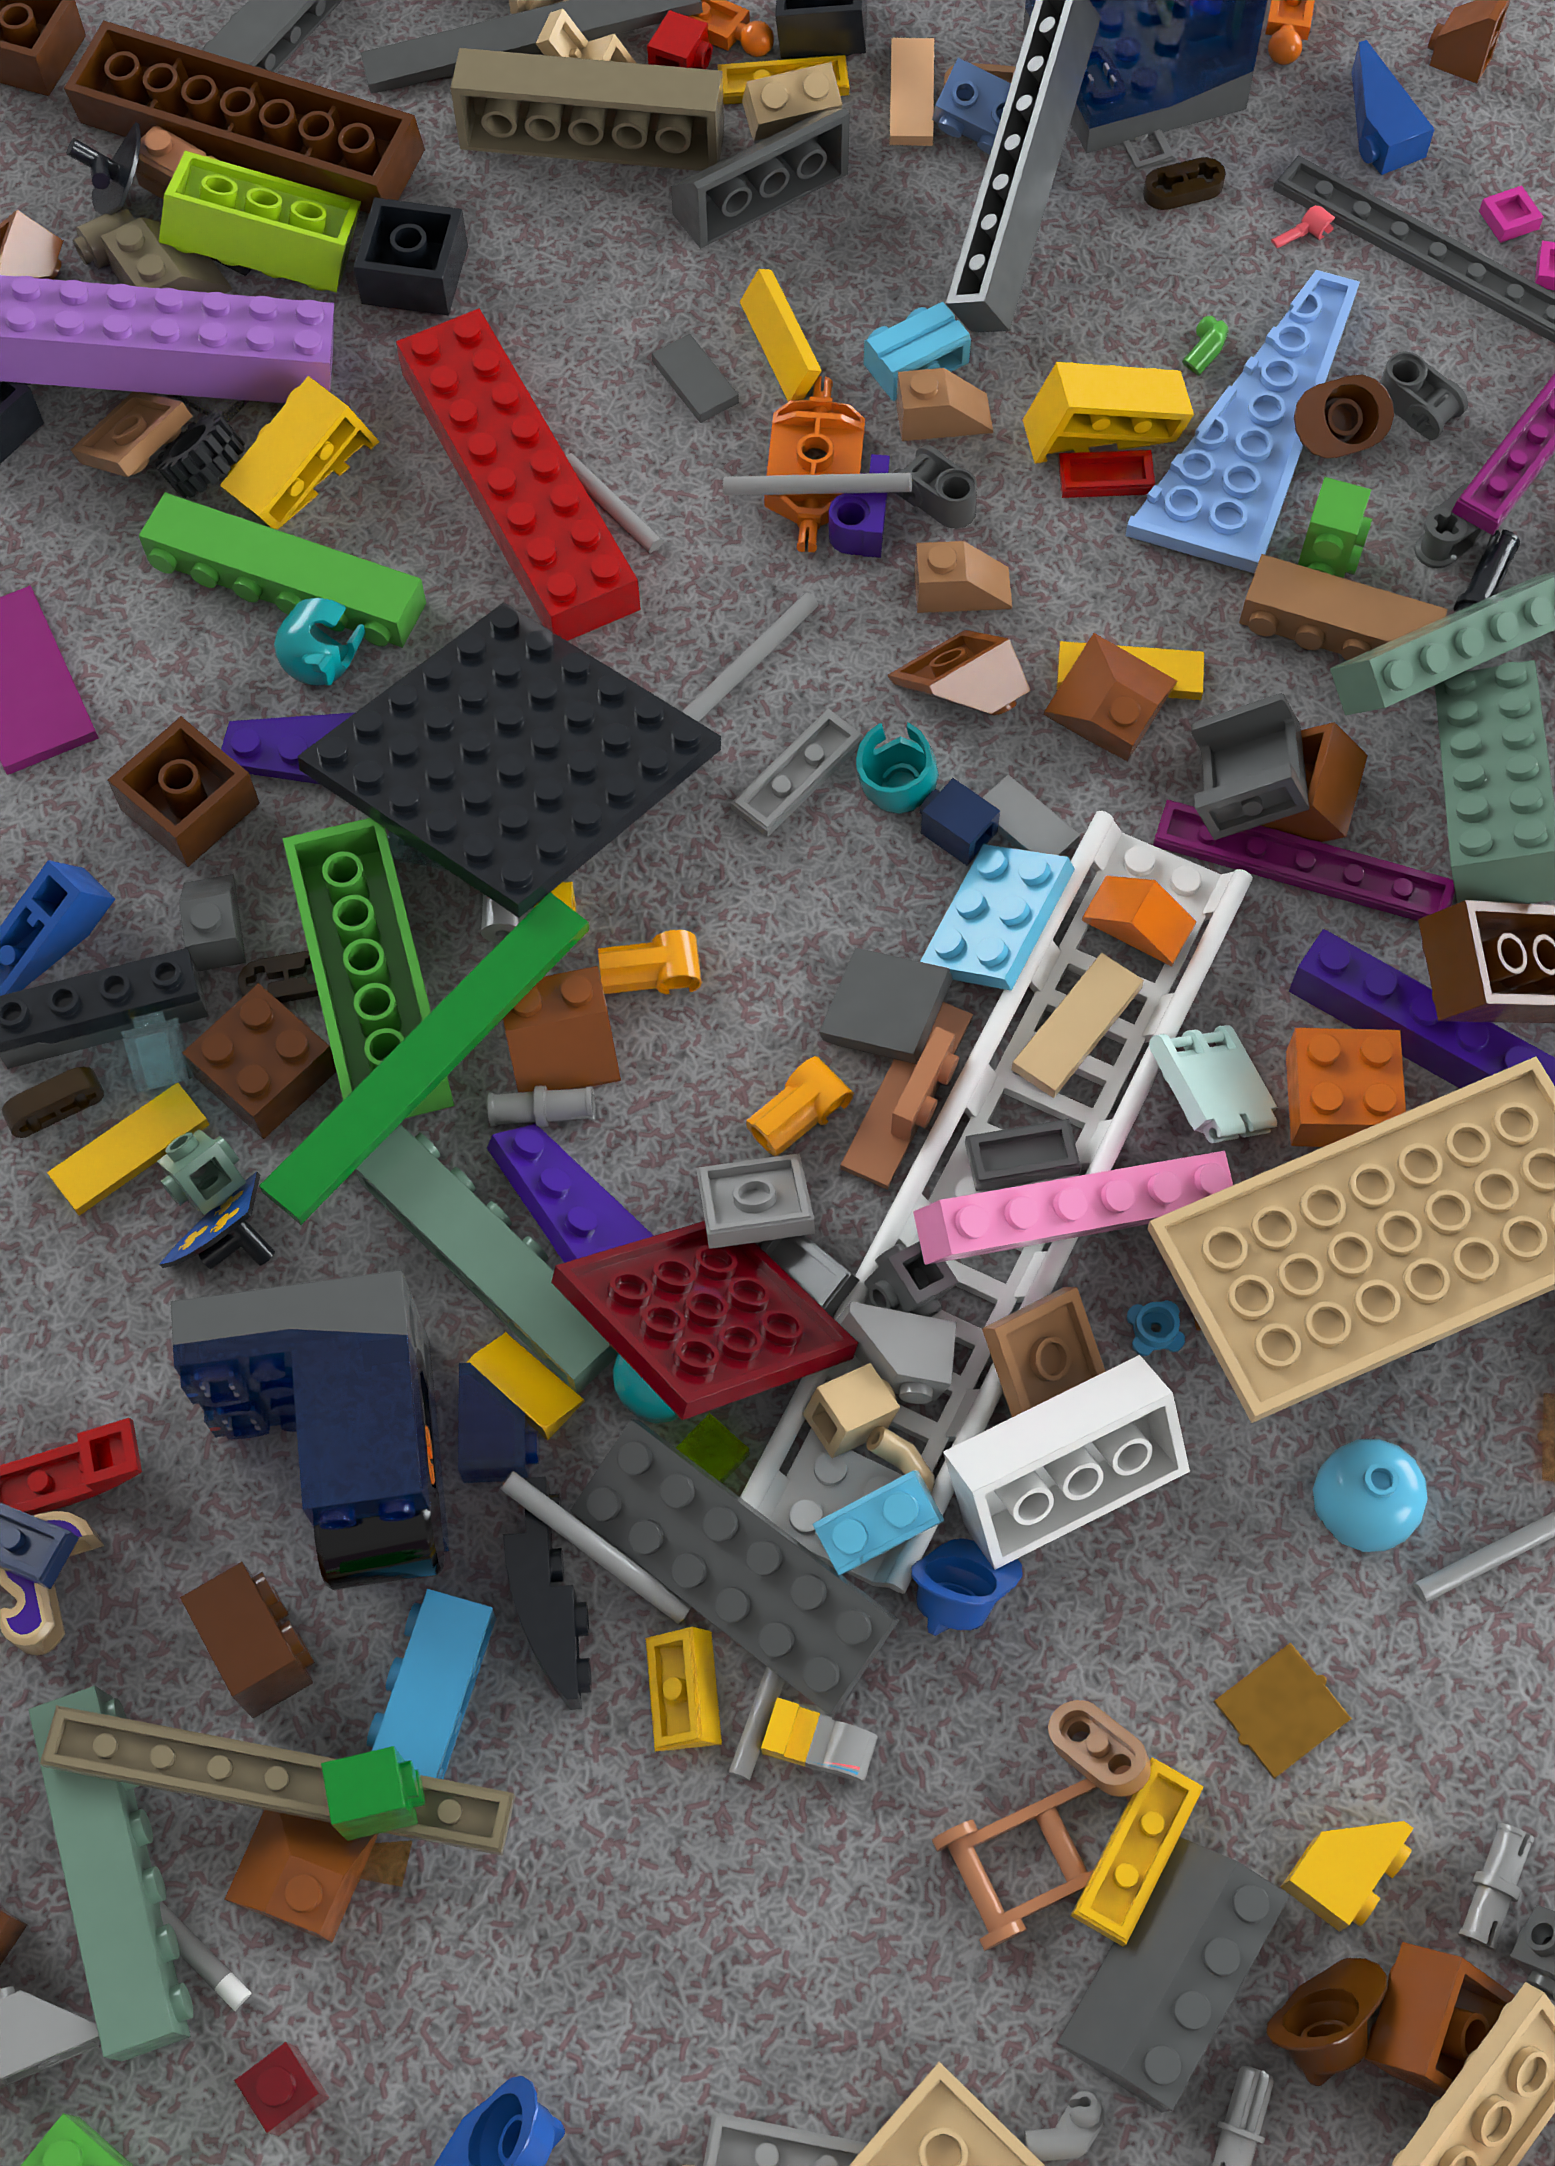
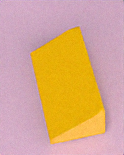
(527, 1384)
(683, 1689)

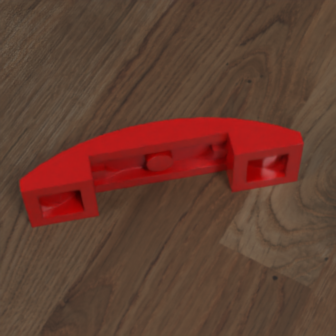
(72, 1472)

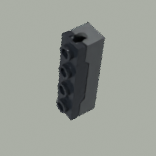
(97, 1007)

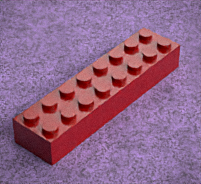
(518, 476)

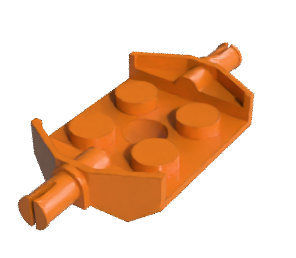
(805, 426)

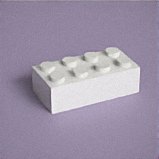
(1067, 1461)

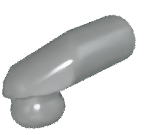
(1072, 2133)

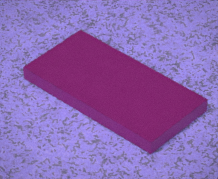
(37, 694)

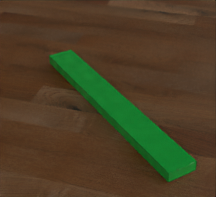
(424, 1058)

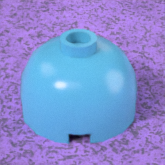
(1370, 1495)

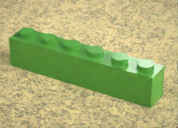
(280, 568)

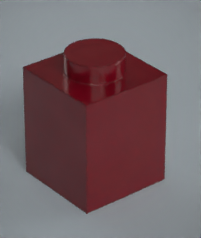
(281, 2089)

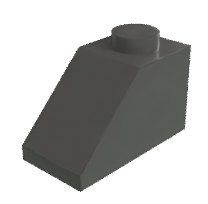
(212, 922)

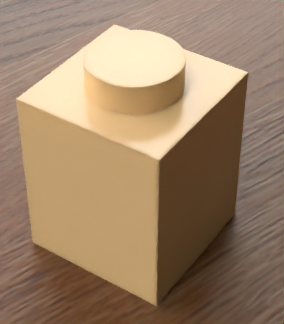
(850, 1409)

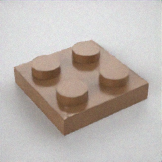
(132, 433)
(1043, 1349)

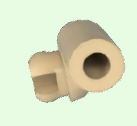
(899, 1453)

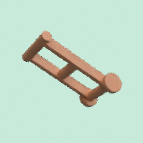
(966, 1836)

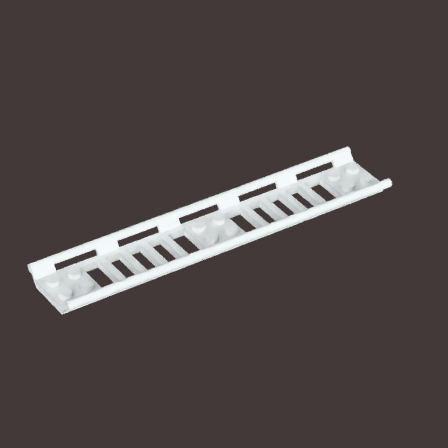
(826, 1484)

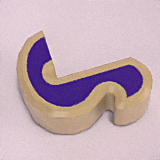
(36, 1619)

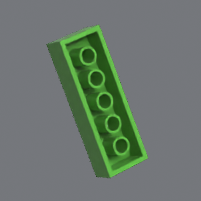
(360, 948)

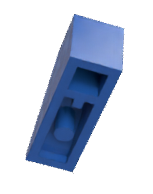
(1387, 119)
(49, 922)

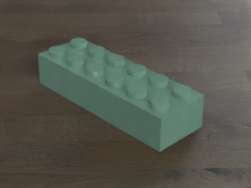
(1497, 785)

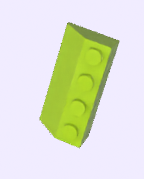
(258, 221)

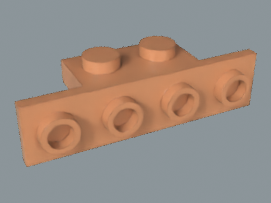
(906, 1101)

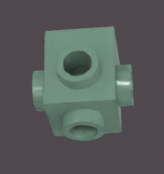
(215, 1174)

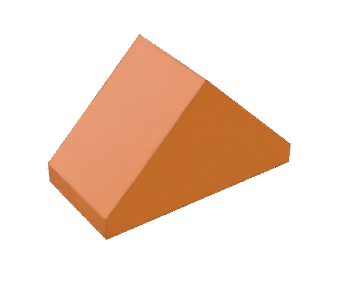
(1141, 916)

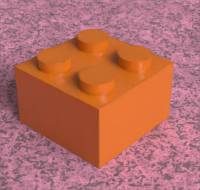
(1342, 1082)

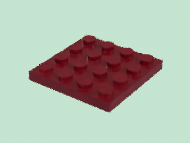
(702, 1318)

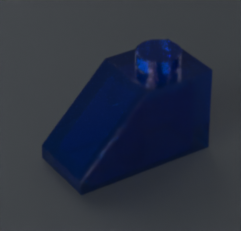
(491, 1432)

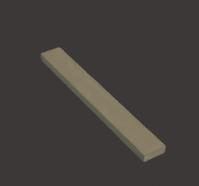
(256, 1776)

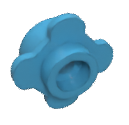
(1161, 1313)

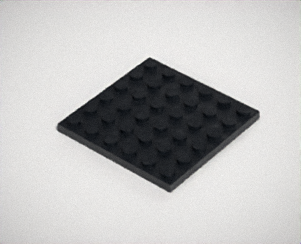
(510, 757)

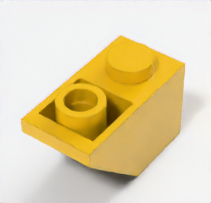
(1344, 1867)

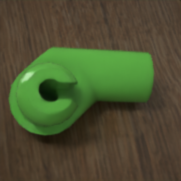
(1213, 336)

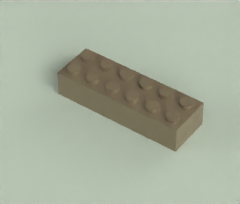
(588, 109)

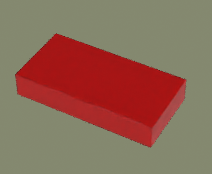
(1106, 473)

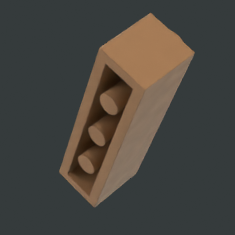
(1328, 609)

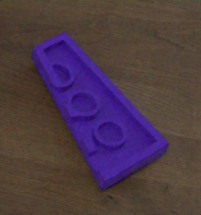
(272, 744)
(562, 1196)

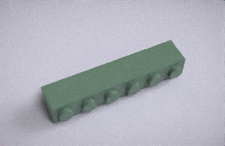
(1447, 646)
(484, 1253)
(115, 1898)

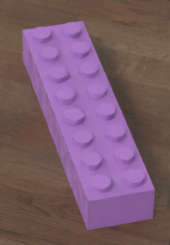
(162, 339)

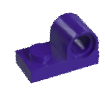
(859, 518)

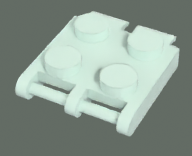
(1215, 1083)

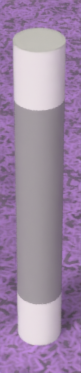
(205, 1962)

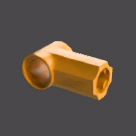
(663, 964)
(808, 1099)

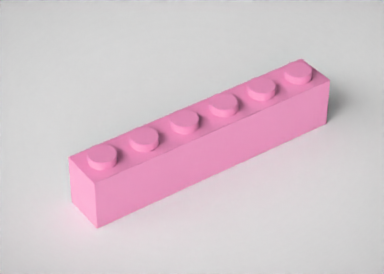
(1065, 1207)

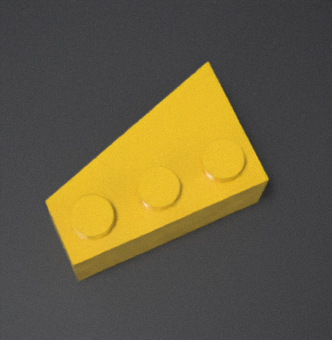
(296, 453)

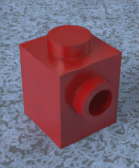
(680, 43)

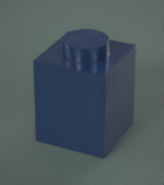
(958, 820)

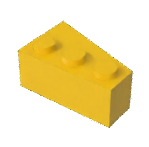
(1105, 406)

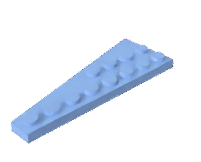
(1238, 467)

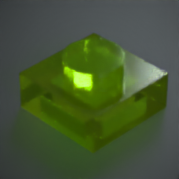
(714, 1448)

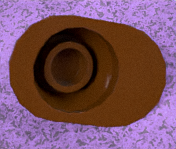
(1343, 410)
(1328, 2018)

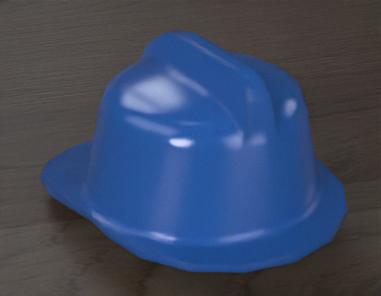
(960, 1585)
(505, 2130)

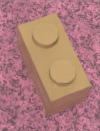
(789, 97)

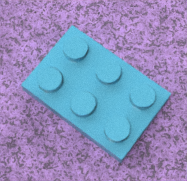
(998, 915)

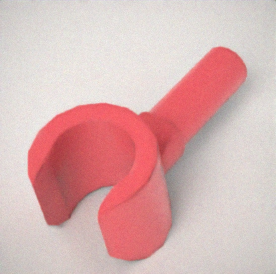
(1314, 222)

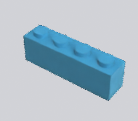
(433, 1681)

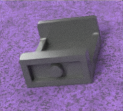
(1250, 766)

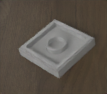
(755, 1201)

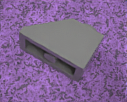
(904, 1349)
(38, 2035)

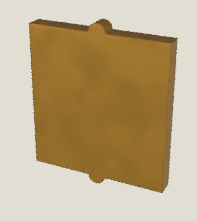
(1282, 1710)

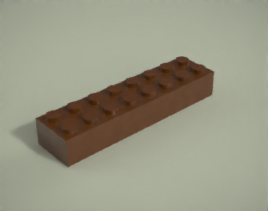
(245, 115)

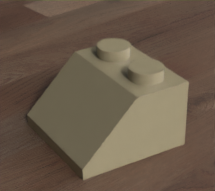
(144, 262)

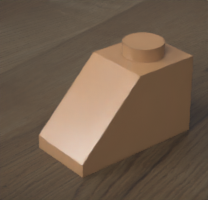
(940, 405)
(959, 579)

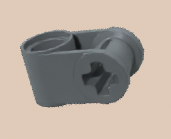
(1420, 394)
(941, 488)
(1446, 535)

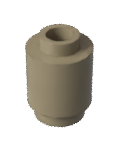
(89, 241)

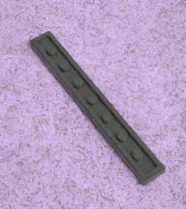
(437, 53)
(1421, 246)

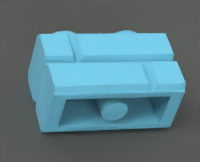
(921, 342)
(878, 1522)

